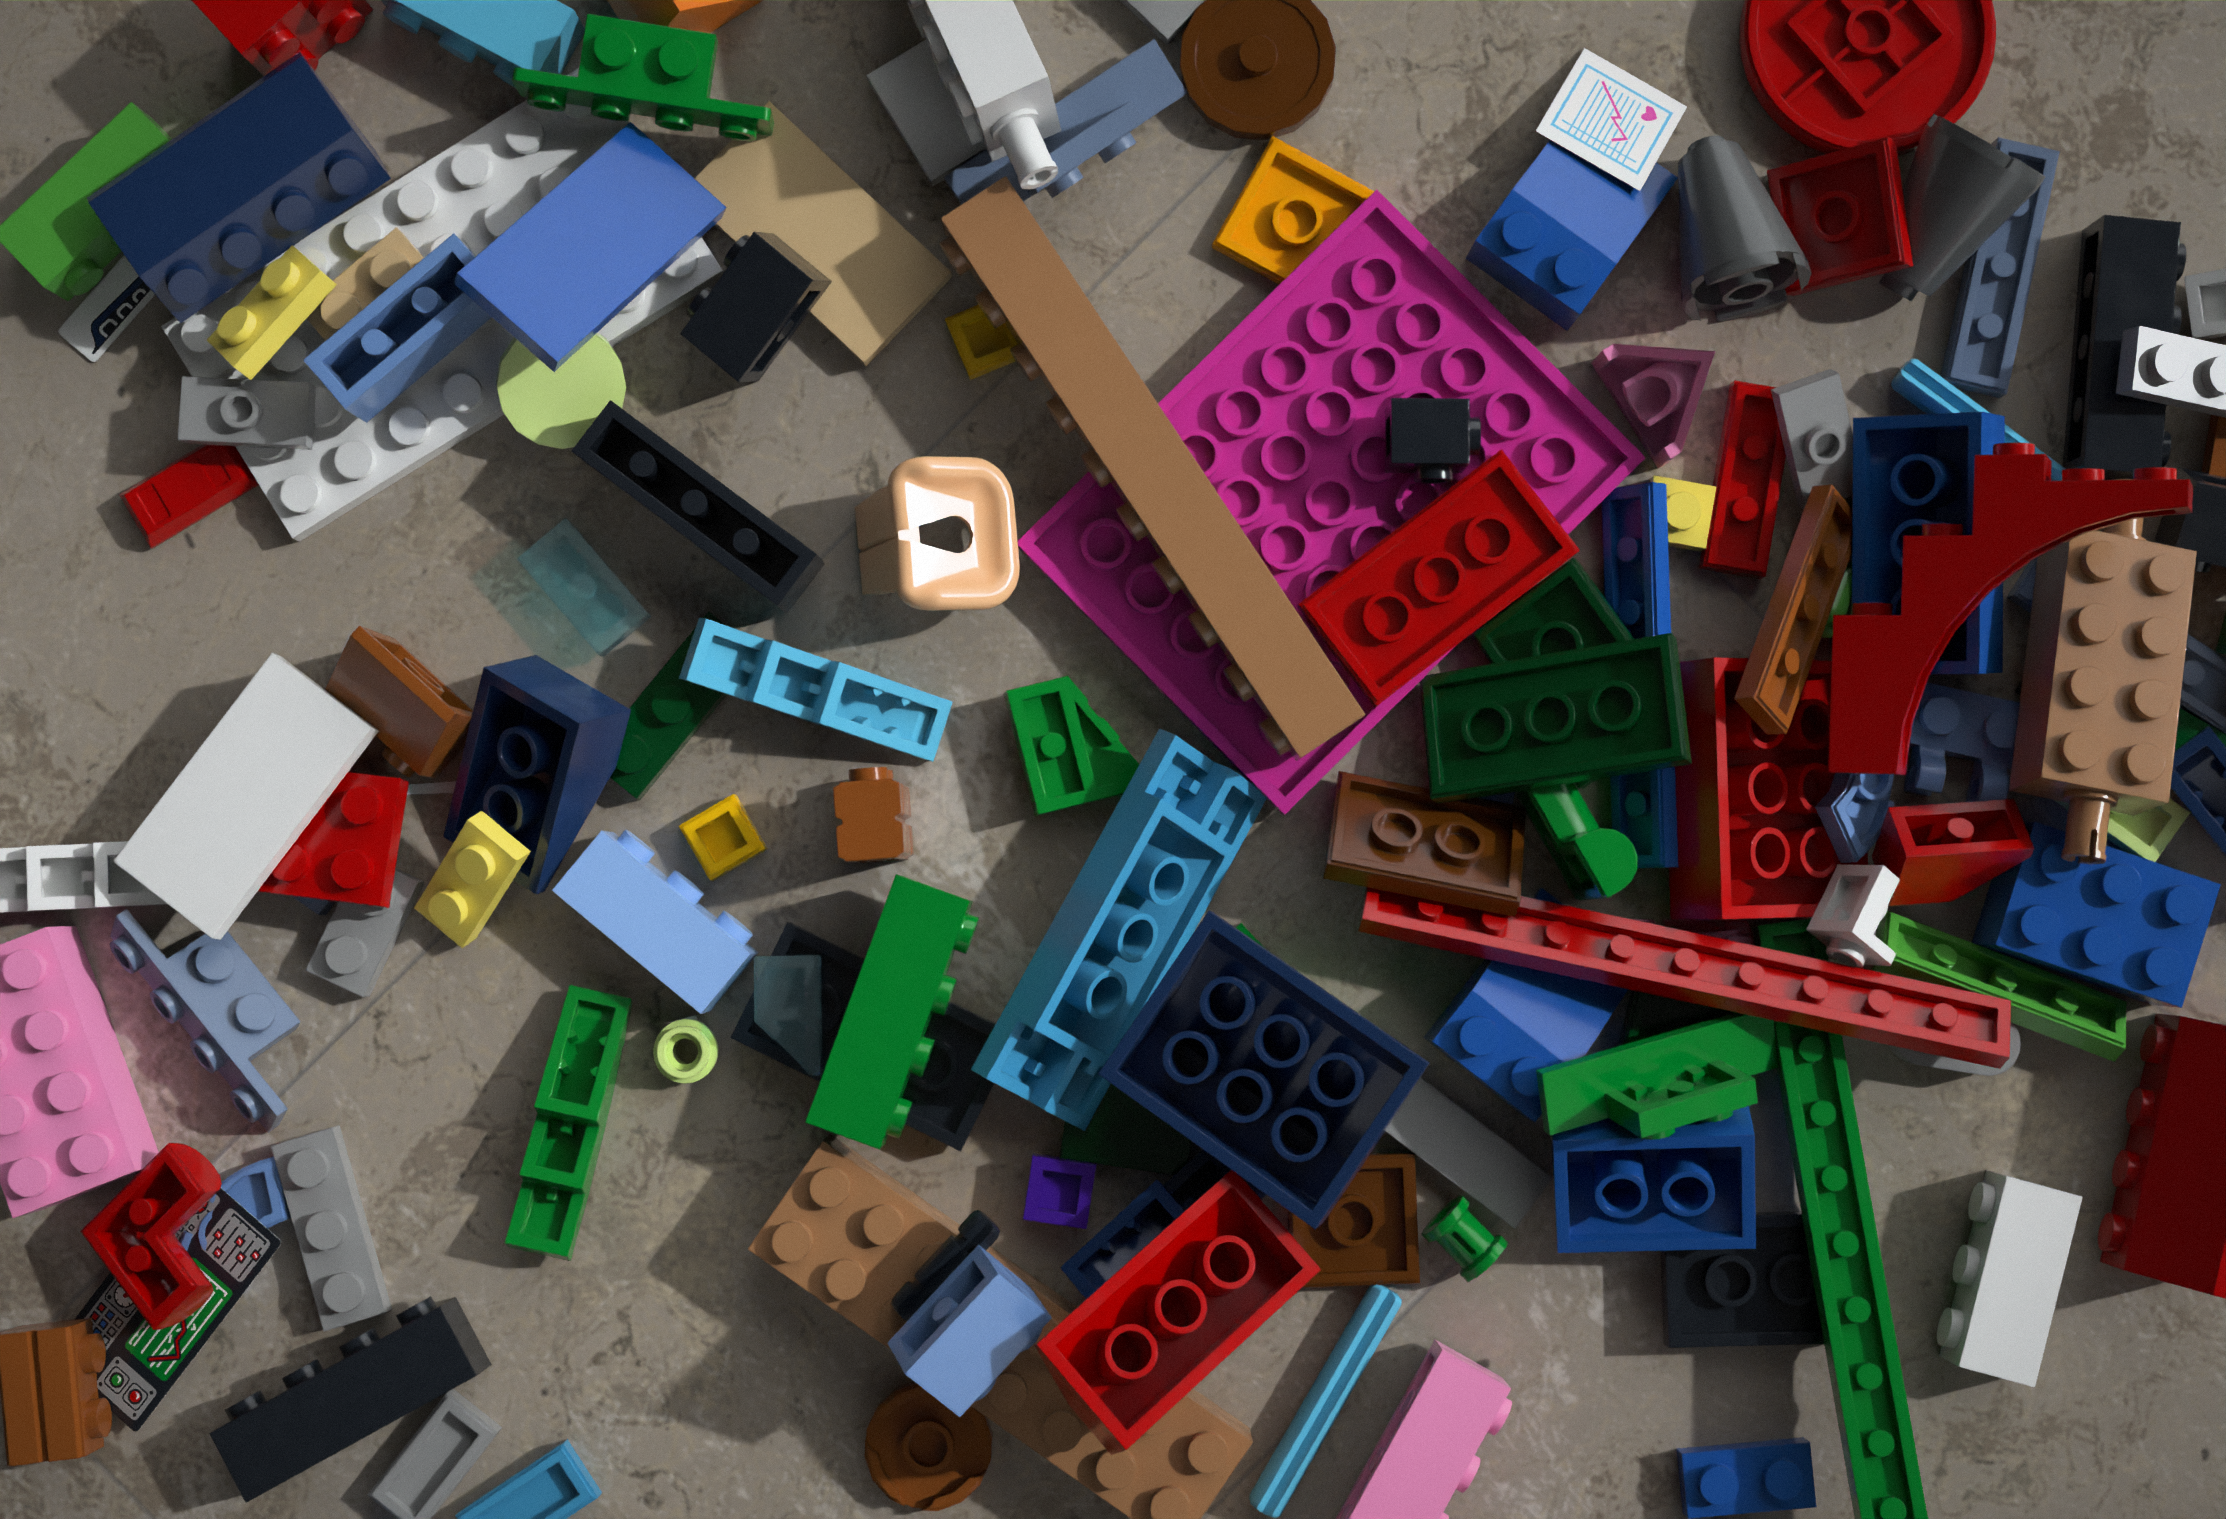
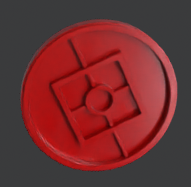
(1865, 67)

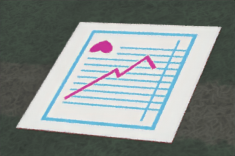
(1611, 119)

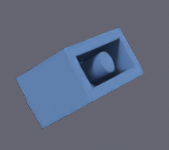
(969, 1331)

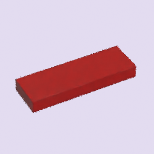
(1746, 484)

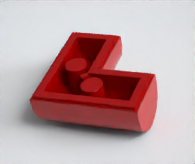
(139, 1240)

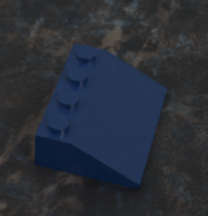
(1264, 1069)

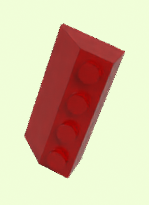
(2173, 1168)
(1174, 1312)

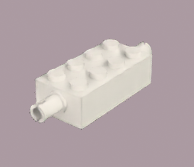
(994, 80)

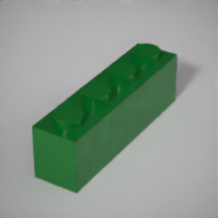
(890, 1012)

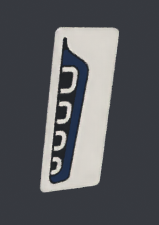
(106, 311)

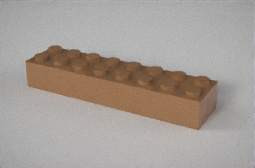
(863, 1235)

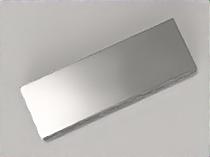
(1468, 1153)

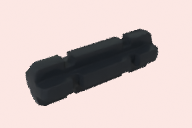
(973, 1231)

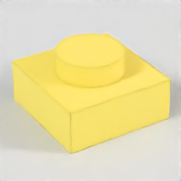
(1688, 512)

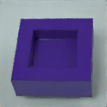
(1059, 1191)

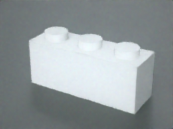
(2008, 1277)

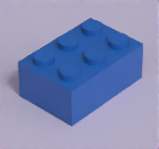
(2105, 924)

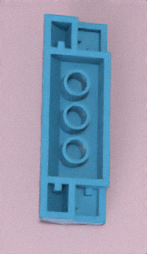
(1120, 928)

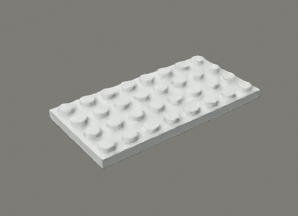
(466, 191)

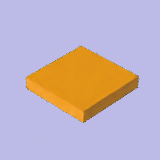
(1286, 211)

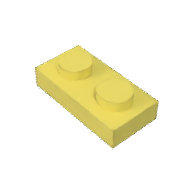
(270, 312)
(472, 879)

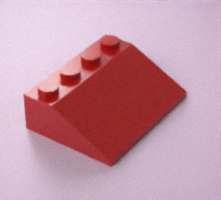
(1750, 802)

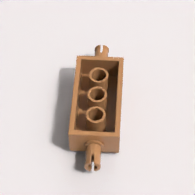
(2103, 680)

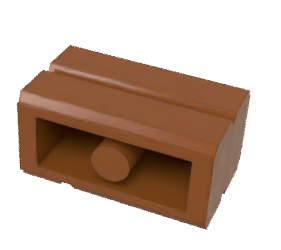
(873, 817)
(52, 1391)

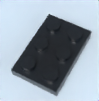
(1743, 1293)

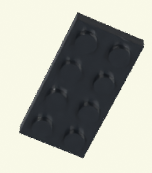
(947, 1094)

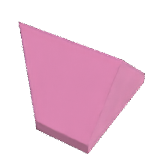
(1655, 392)

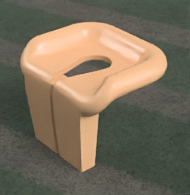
(927, 576)

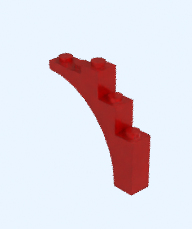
(2017, 516)

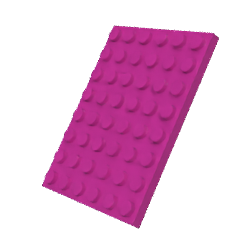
(1296, 449)

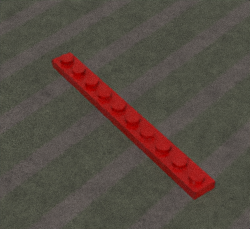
(1707, 972)

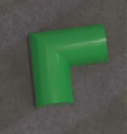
(1589, 858)

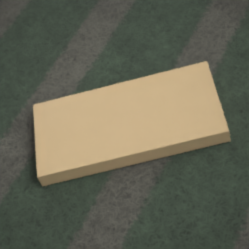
(818, 210)

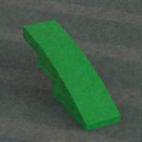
(569, 1122)

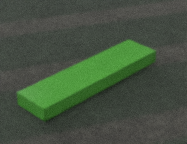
(2037, 997)

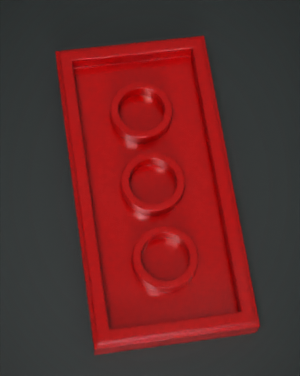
(1438, 578)

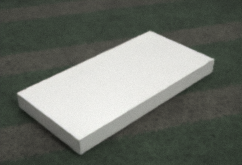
(245, 796)

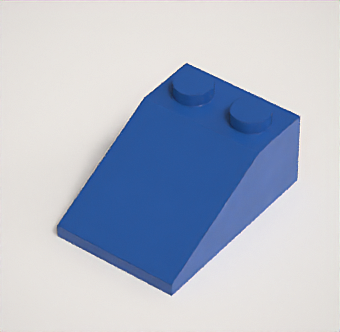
(1564, 231)
(1521, 1021)

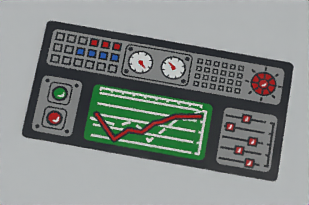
(148, 1362)

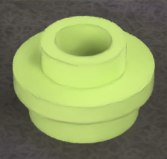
(667, 1059)

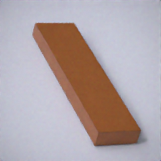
(1797, 611)

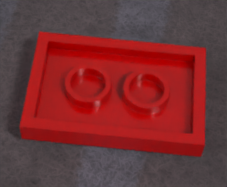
(348, 845)

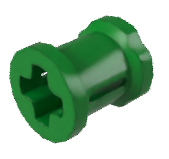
(1464, 1238)

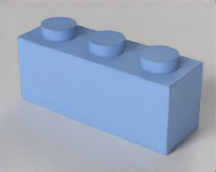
(657, 919)

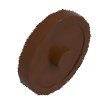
(1257, 65)

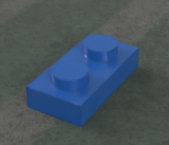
(1746, 1477)

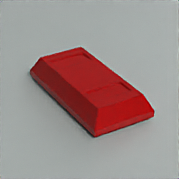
(187, 491)

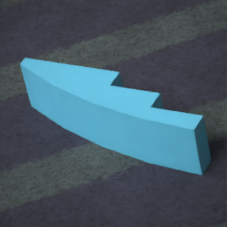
(815, 689)

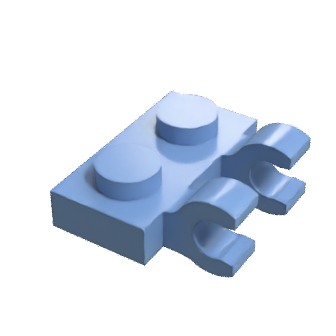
(1966, 728)

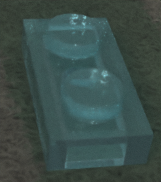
(584, 587)

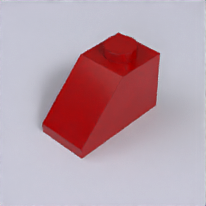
(1950, 848)

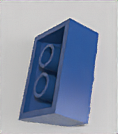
(1655, 1193)

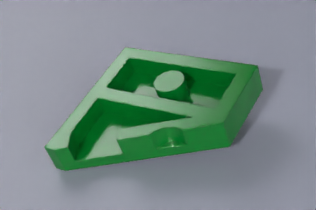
(1066, 747)

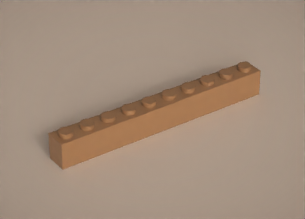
(1150, 470)

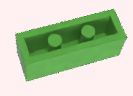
(57, 229)

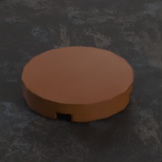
(925, 1451)

